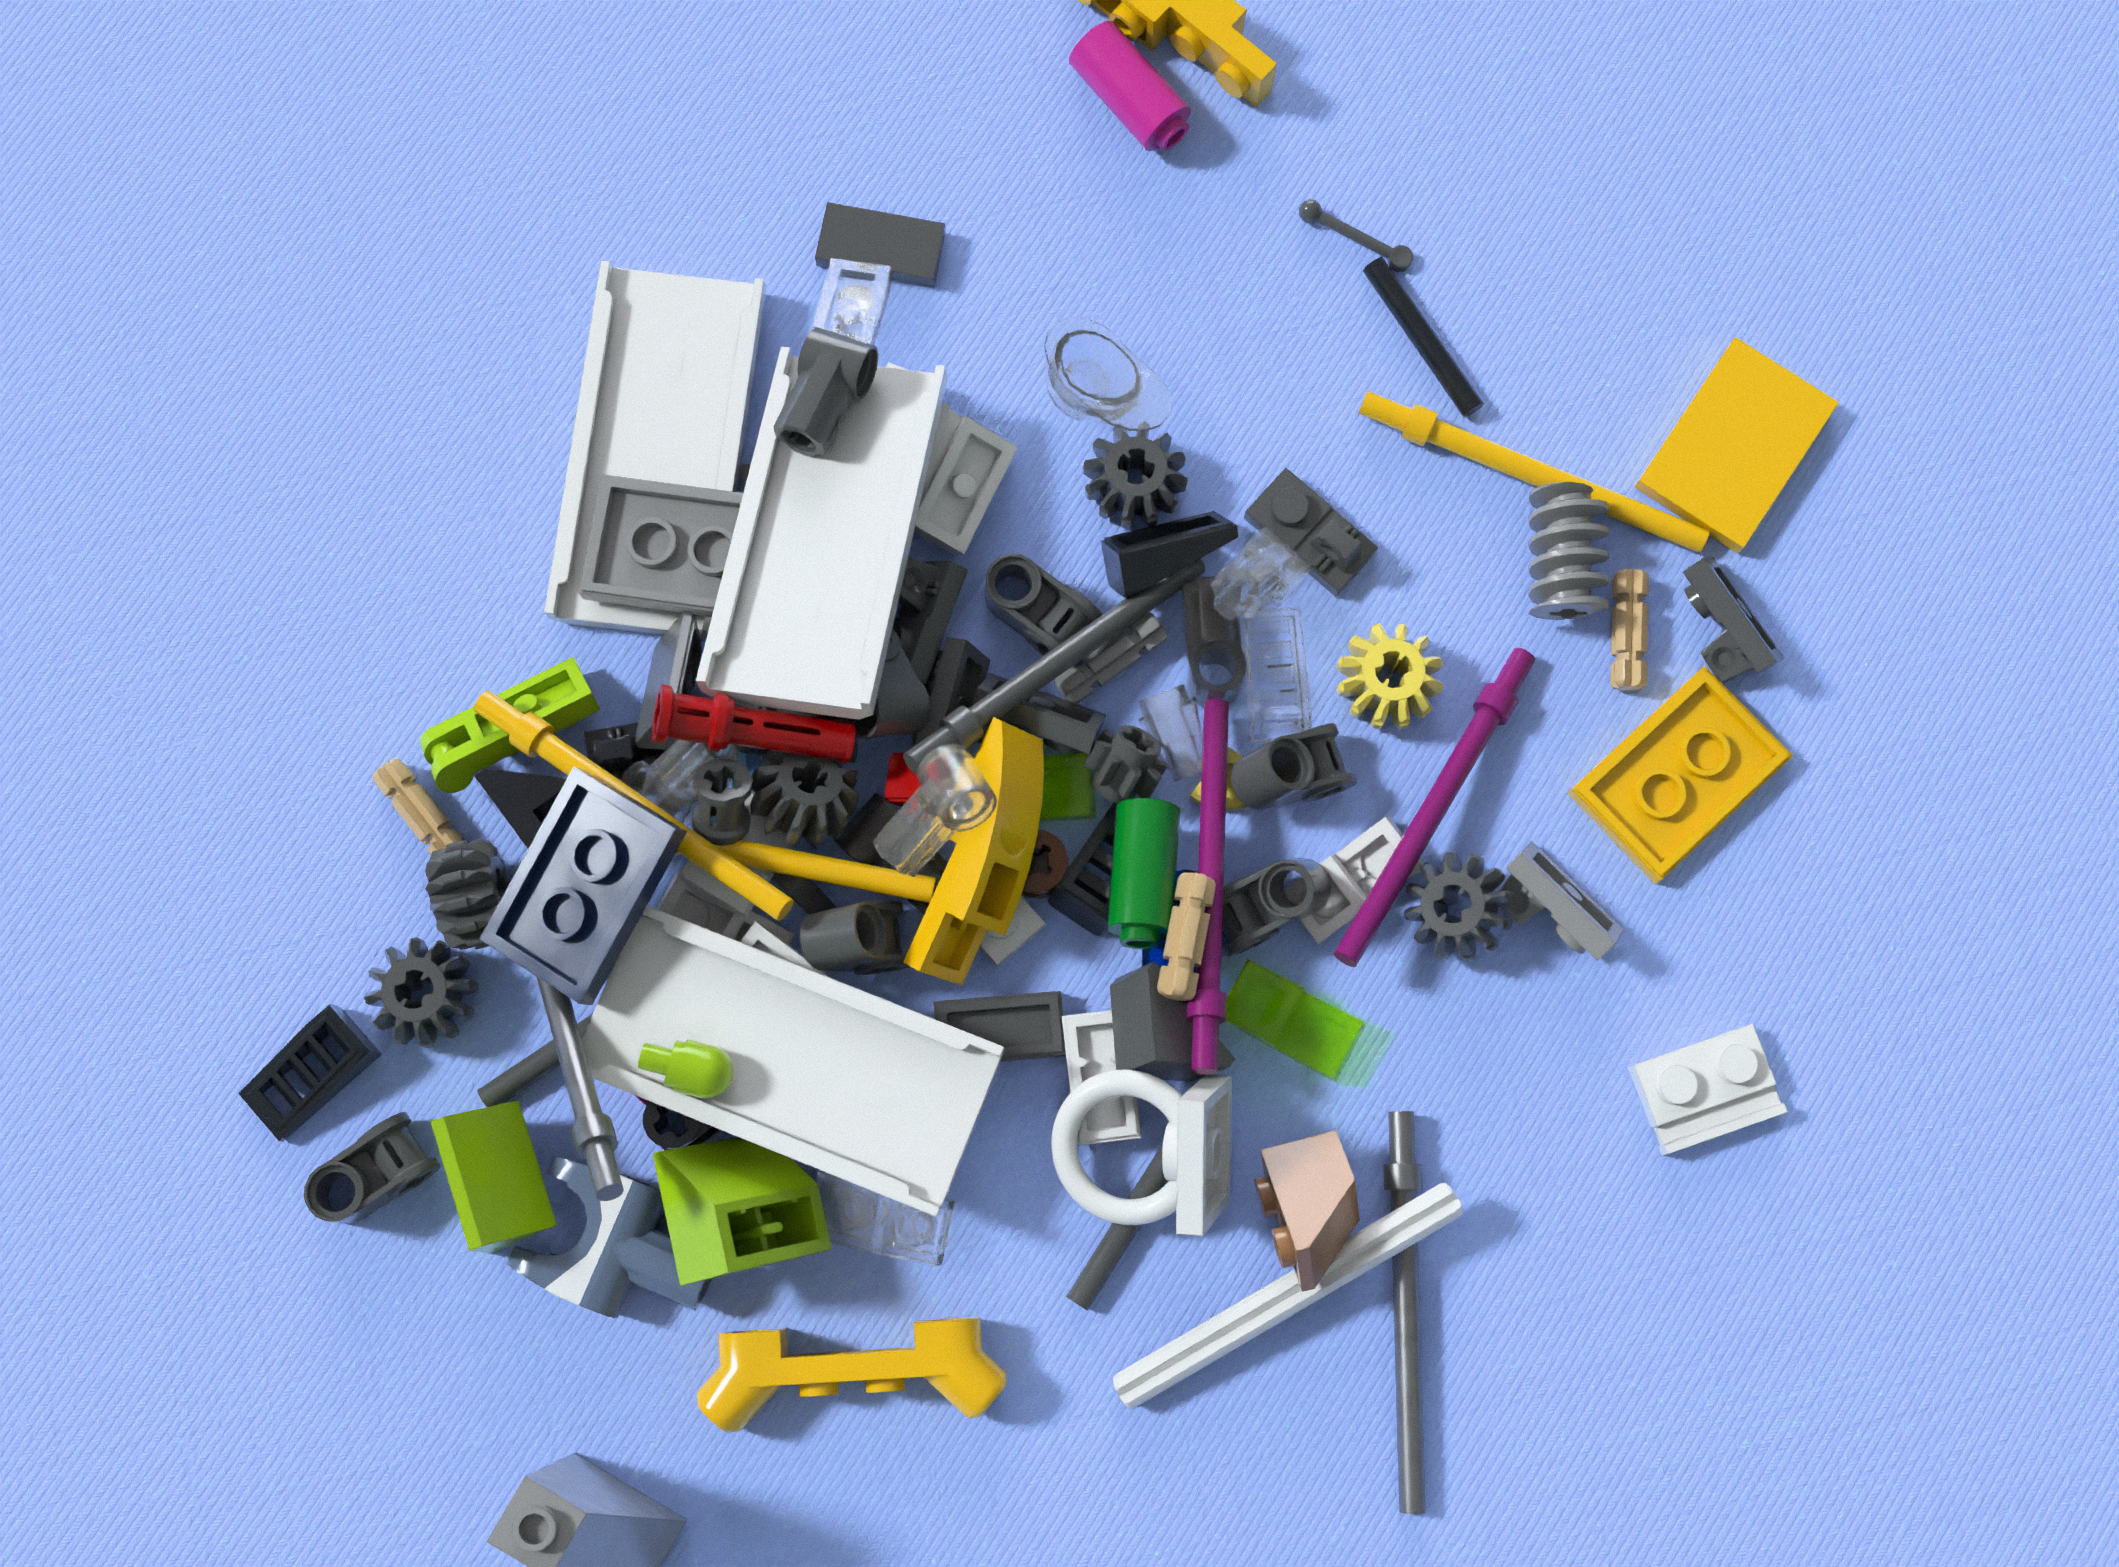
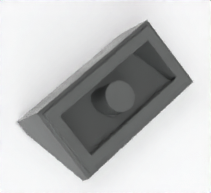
(674, 664)

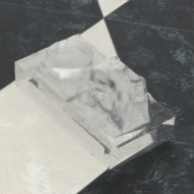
(854, 299)

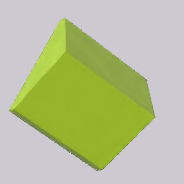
(493, 1176)

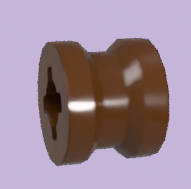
(1039, 880)

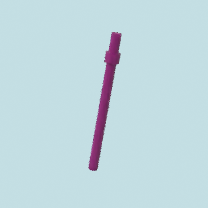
(1492, 709)
(1209, 1004)

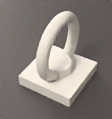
(1193, 1151)

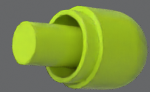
(689, 1067)

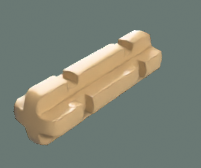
(1629, 630)
(415, 805)
(1186, 936)

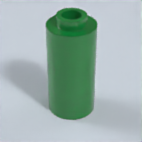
(1143, 871)

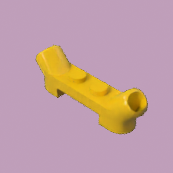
(758, 1363)

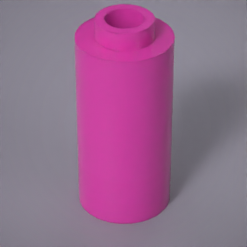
(1131, 87)

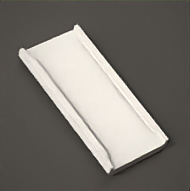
(655, 403)
(823, 551)
(813, 1059)

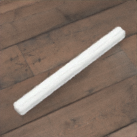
(1285, 1298)

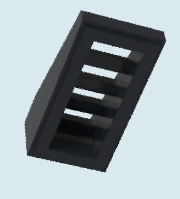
(1153, 553)
(1082, 893)
(359, 1056)

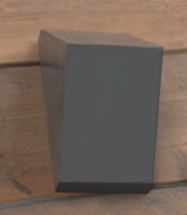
(1152, 1029)

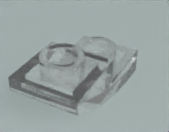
(881, 1224)

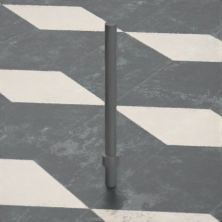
(966, 725)

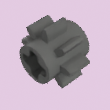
(1125, 764)

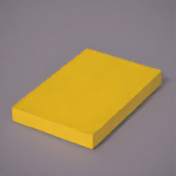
(1736, 445)
(1680, 775)

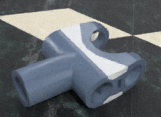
(614, 1251)

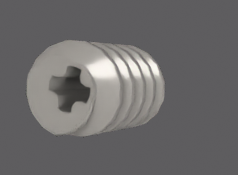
(1565, 551)

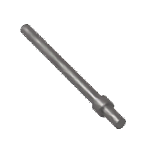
(592, 1129)
(1403, 1180)

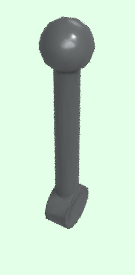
(1398, 258)

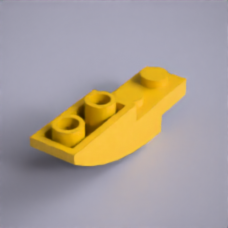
(1200, 32)
(988, 862)

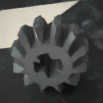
(1158, 481)
(803, 796)
(465, 890)
(1476, 920)
(406, 977)

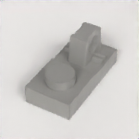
(1542, 884)

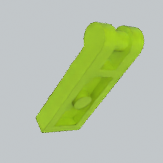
(472, 743)

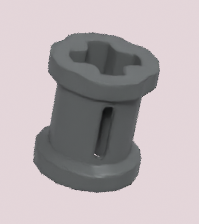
(723, 802)

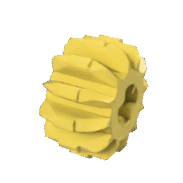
(1400, 656)

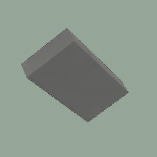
(882, 238)
(1021, 1023)

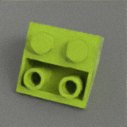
(737, 1208)

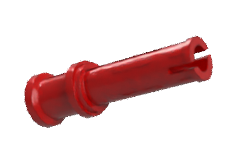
(723, 723)

